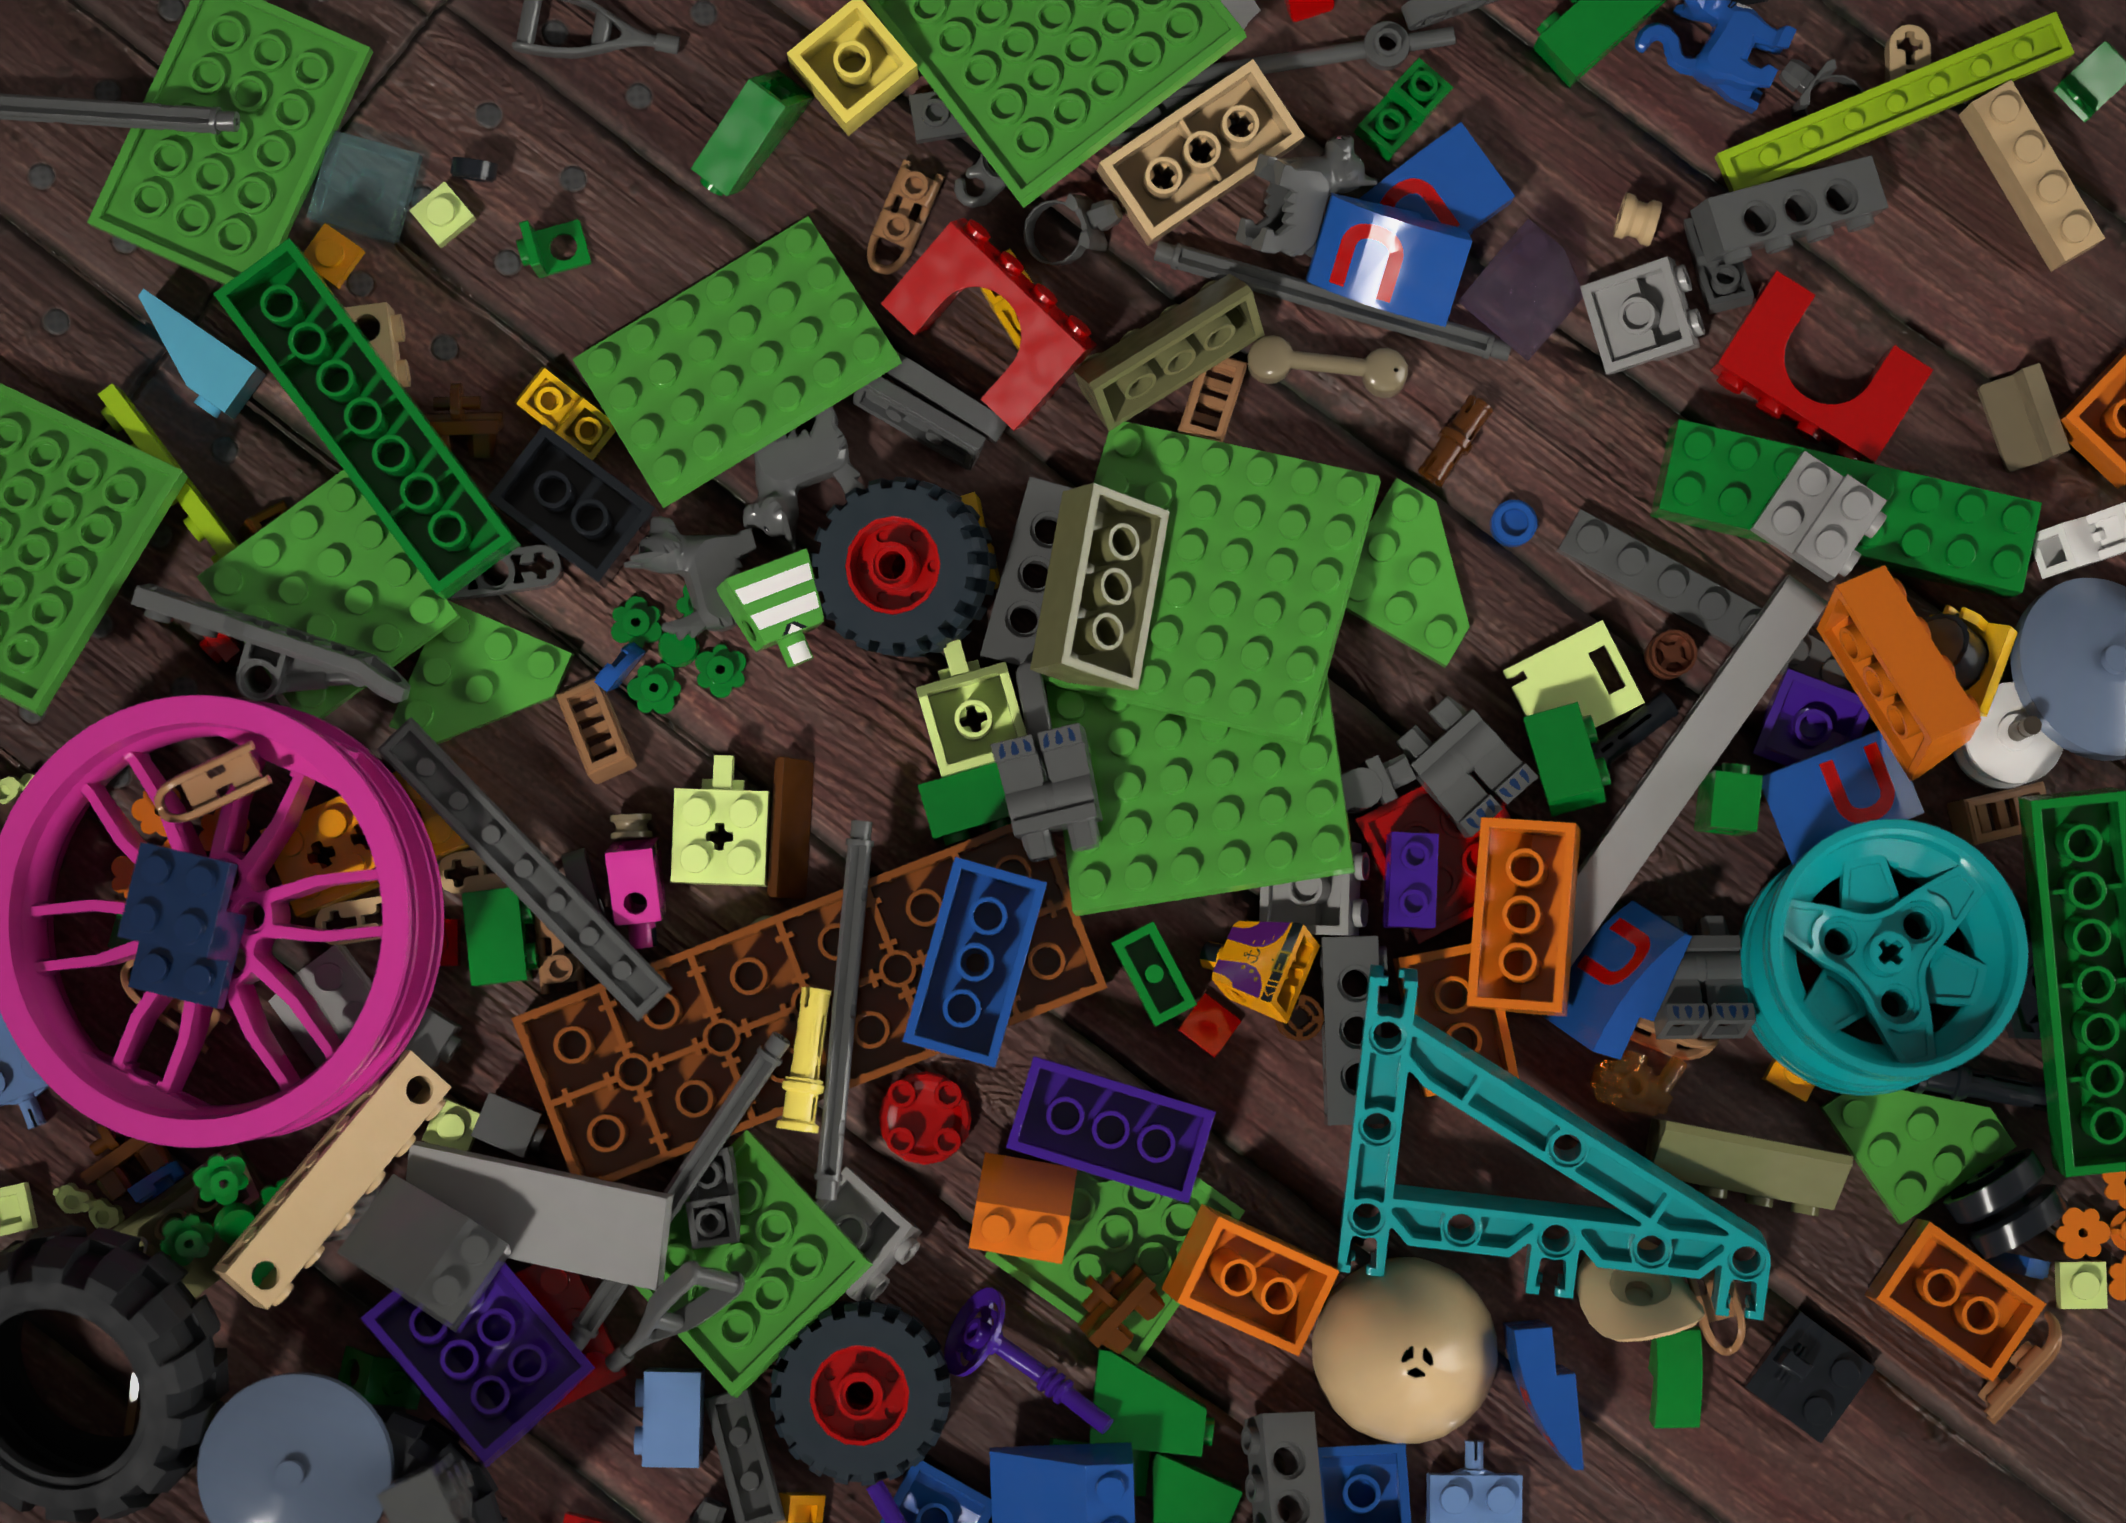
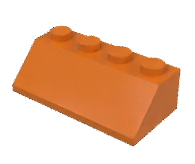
(1898, 671)
(1524, 916)

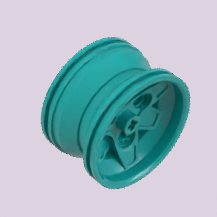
(1879, 958)

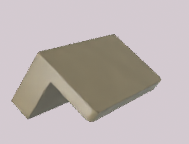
(2023, 418)

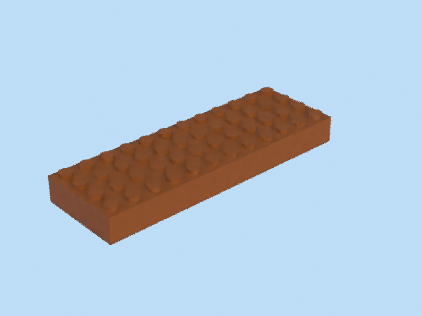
(649, 1087)

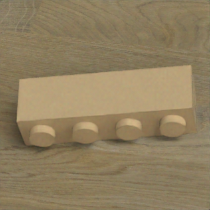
(2031, 175)

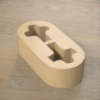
(1896, 58)
(471, 883)
(351, 909)

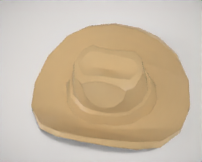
(1635, 1304)

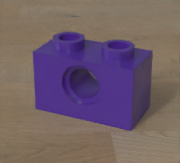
(1411, 880)

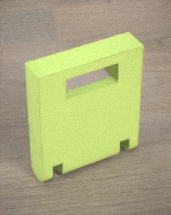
(1567, 676)

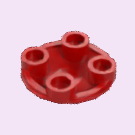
(925, 1118)

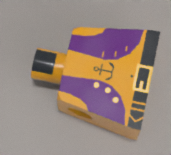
(1262, 965)

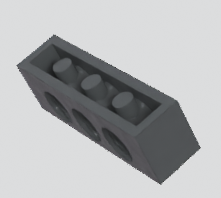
(1851, 184)
(1001, 641)
(1336, 958)
(1300, 1485)

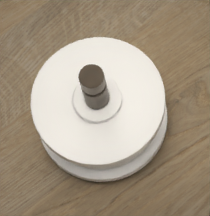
(2007, 745)

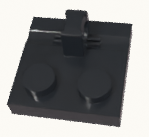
(1809, 1376)

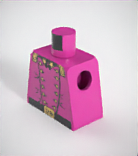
(637, 868)

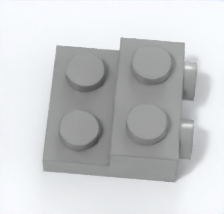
(1642, 315)
(1820, 517)
(1322, 904)
(875, 1229)

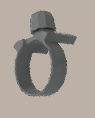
(1798, 77)
(1094, 220)

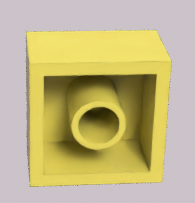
(853, 65)

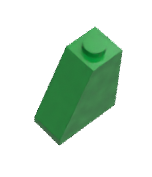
(750, 132)
(1147, 1409)
(1189, 1493)

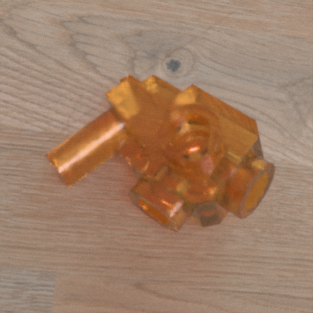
(1632, 1087)

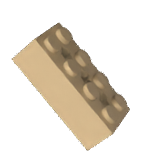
(1203, 122)

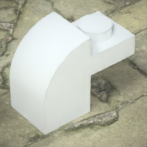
(2081, 541)

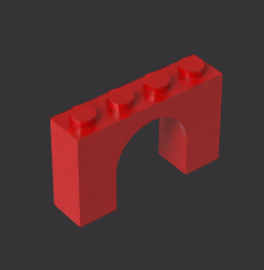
(1050, 340)
(1756, 365)

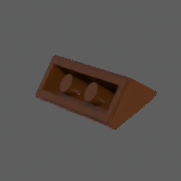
(790, 828)

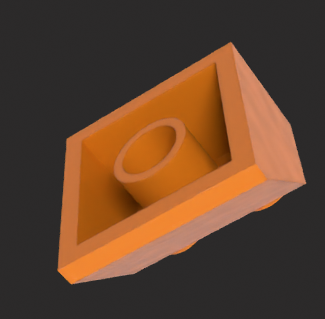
(1023, 1208)

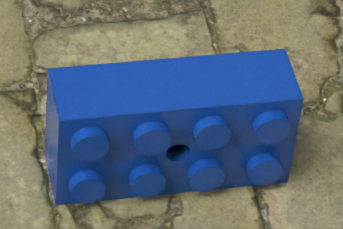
(984, 915)

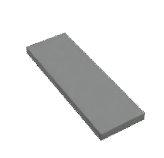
(552, 1214)

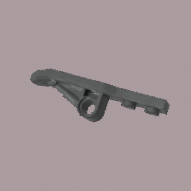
(292, 656)

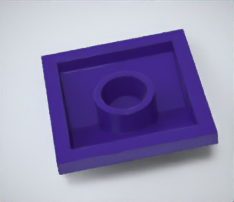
(1808, 718)

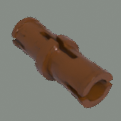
(1455, 440)

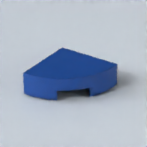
(614, 674)
(156, 1182)
(2021, 1265)

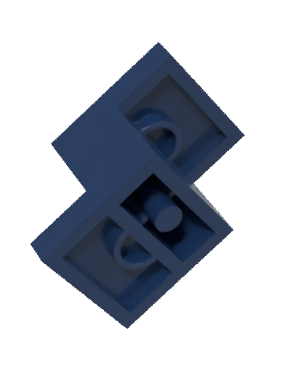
(182, 925)

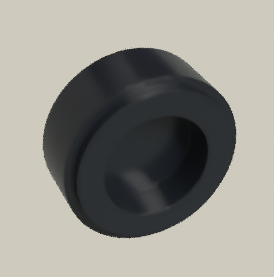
(473, 169)

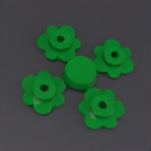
(674, 654)
(229, 1221)

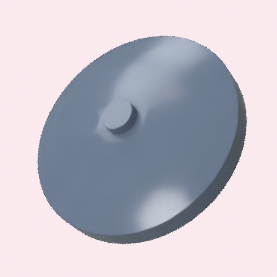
(2074, 666)
(295, 1454)

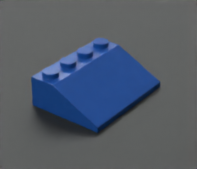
(1062, 1483)

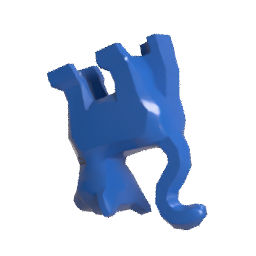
(1724, 56)

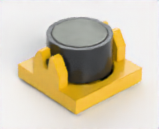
(1959, 639)

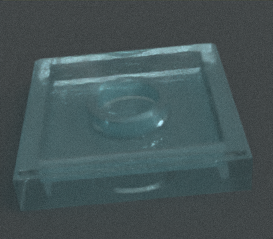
(364, 187)

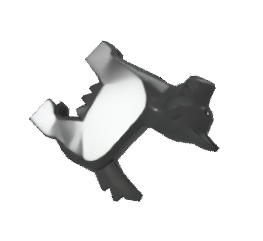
(1299, 196)
(795, 464)
(703, 564)

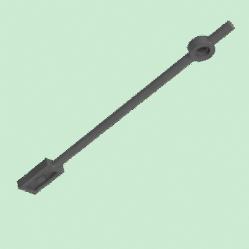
(935, 122)

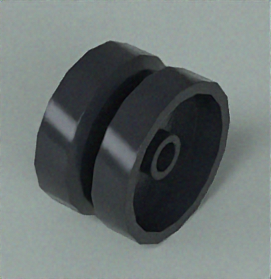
(2006, 1204)

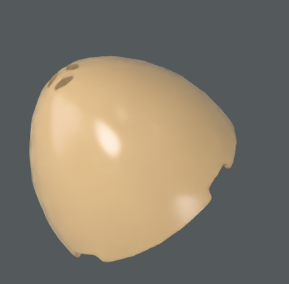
(1372, 1324)

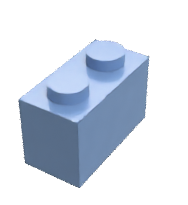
(671, 1417)

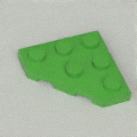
(1408, 576)
(478, 676)
(1916, 1144)

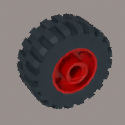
(864, 561)
(851, 1436)

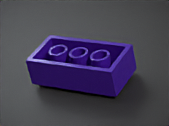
(1110, 1129)

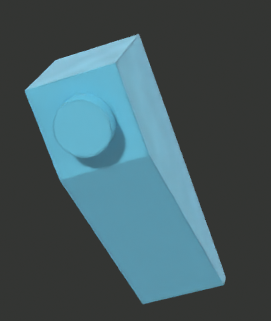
(205, 364)

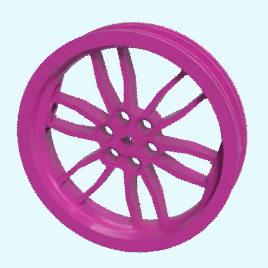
(115, 1088)

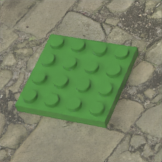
(335, 575)
(1111, 1231)
(790, 1263)

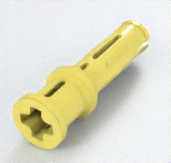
(803, 1083)

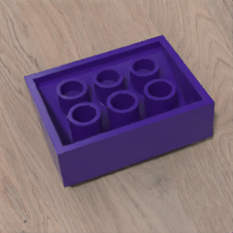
(492, 1373)

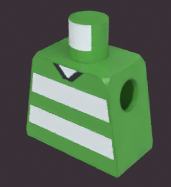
(776, 605)

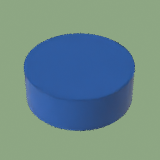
(1513, 523)

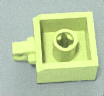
(959, 690)
(701, 812)

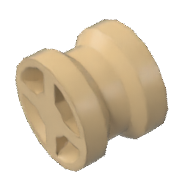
(1637, 219)

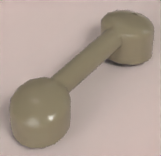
(1273, 358)

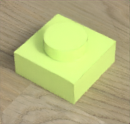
(442, 214)
(452, 1126)
(16, 1209)
(2081, 1284)

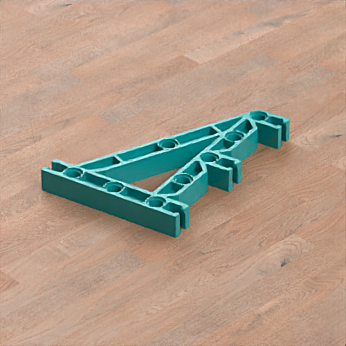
(1649, 1200)

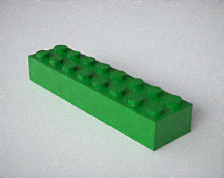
(366, 419)
(1931, 524)
(2079, 958)

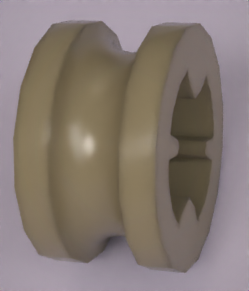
(631, 826)

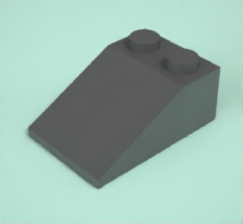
(425, 1251)

